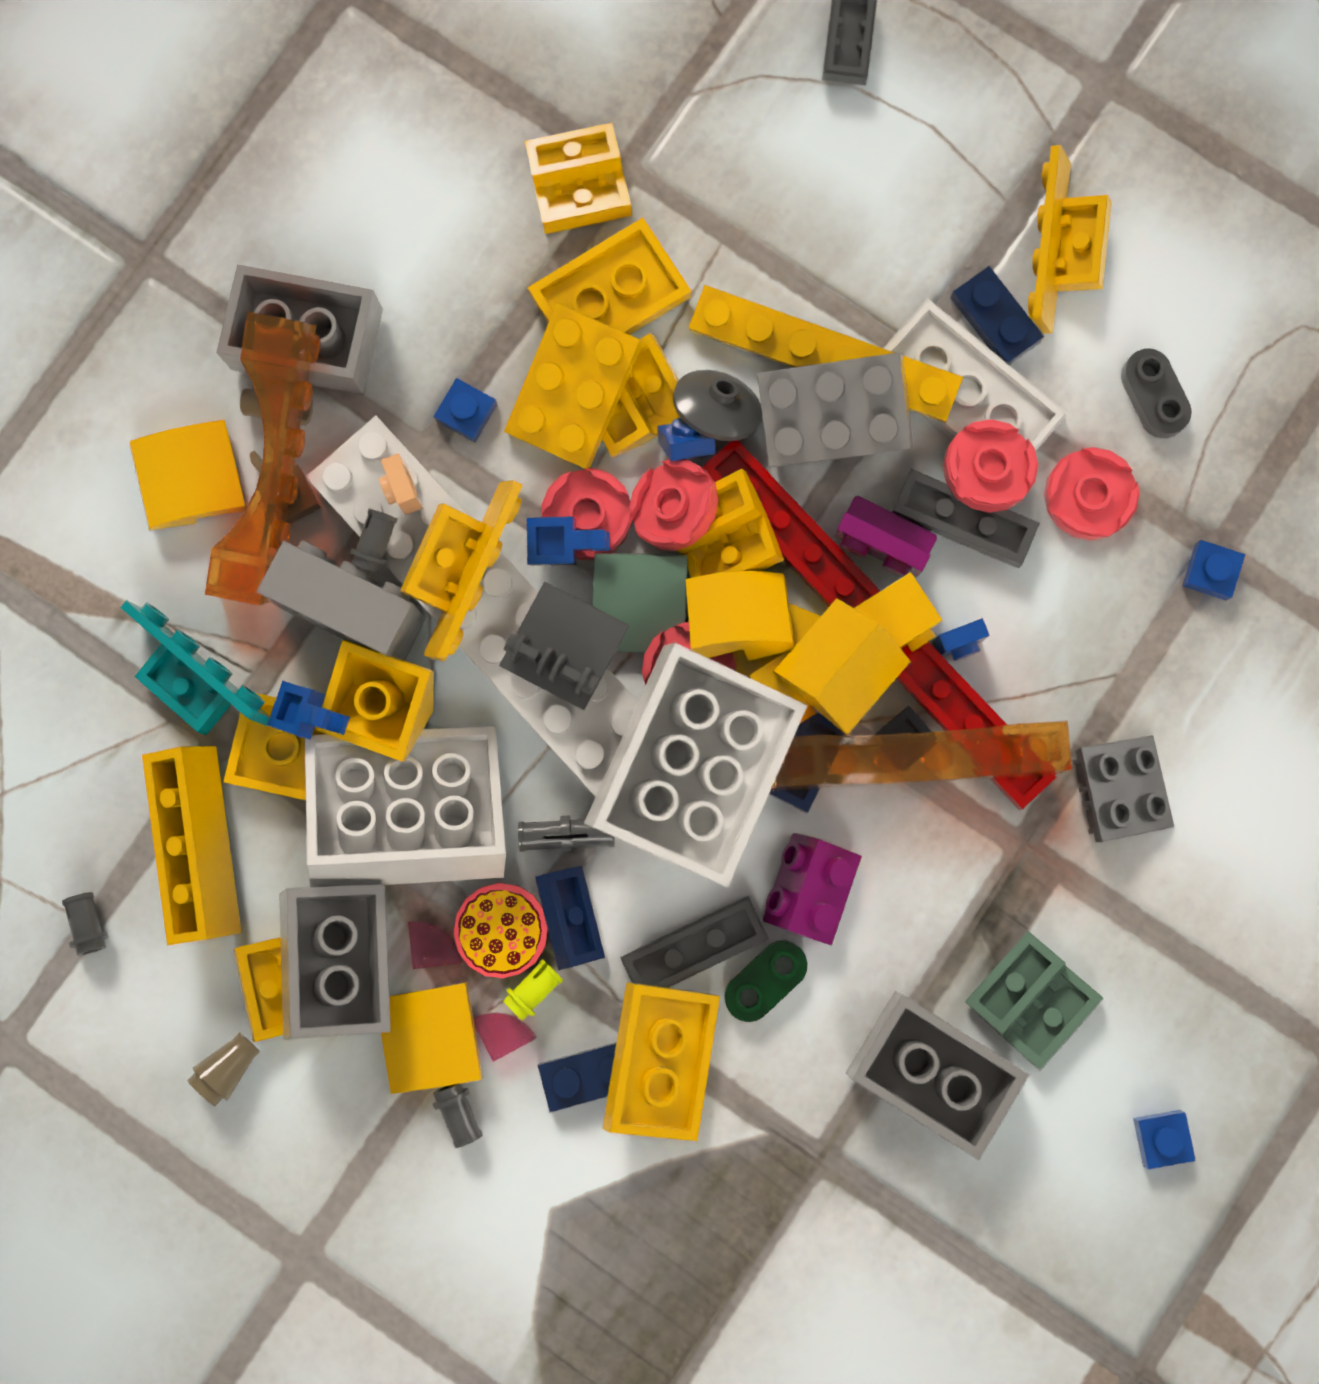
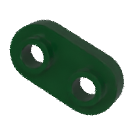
(765, 980)

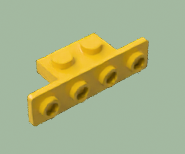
(1071, 241)
(454, 561)

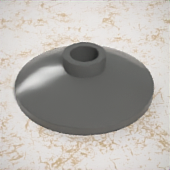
(717, 405)

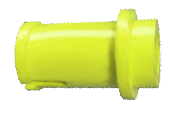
(532, 990)

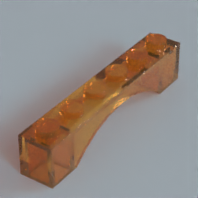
(278, 362)
(926, 757)

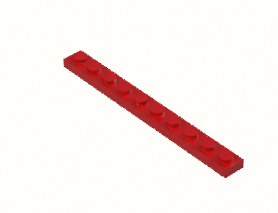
(834, 575)

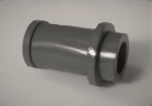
(373, 541)
(84, 924)
(457, 1114)

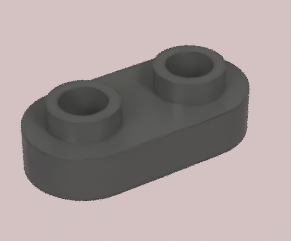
(1151, 393)

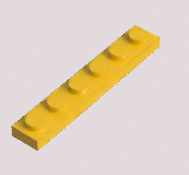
(802, 343)

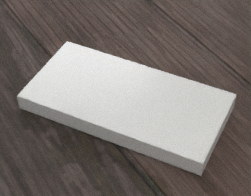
(989, 384)

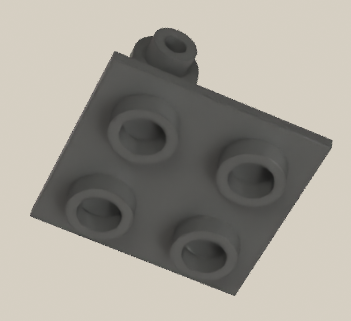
(563, 645)
(1123, 788)

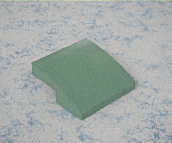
(641, 592)
(1034, 1000)

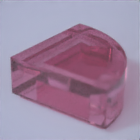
(431, 946)
(502, 1033)

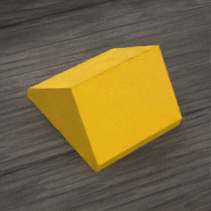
(843, 665)
(383, 698)

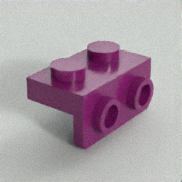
(885, 536)
(811, 888)

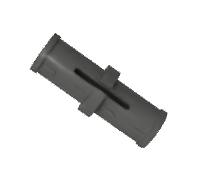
(545, 835)

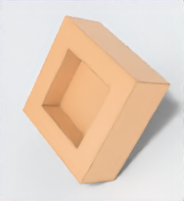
(398, 485)

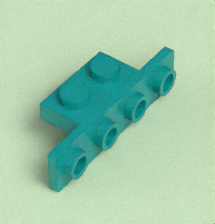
(185, 681)

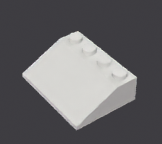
(696, 764)
(405, 819)

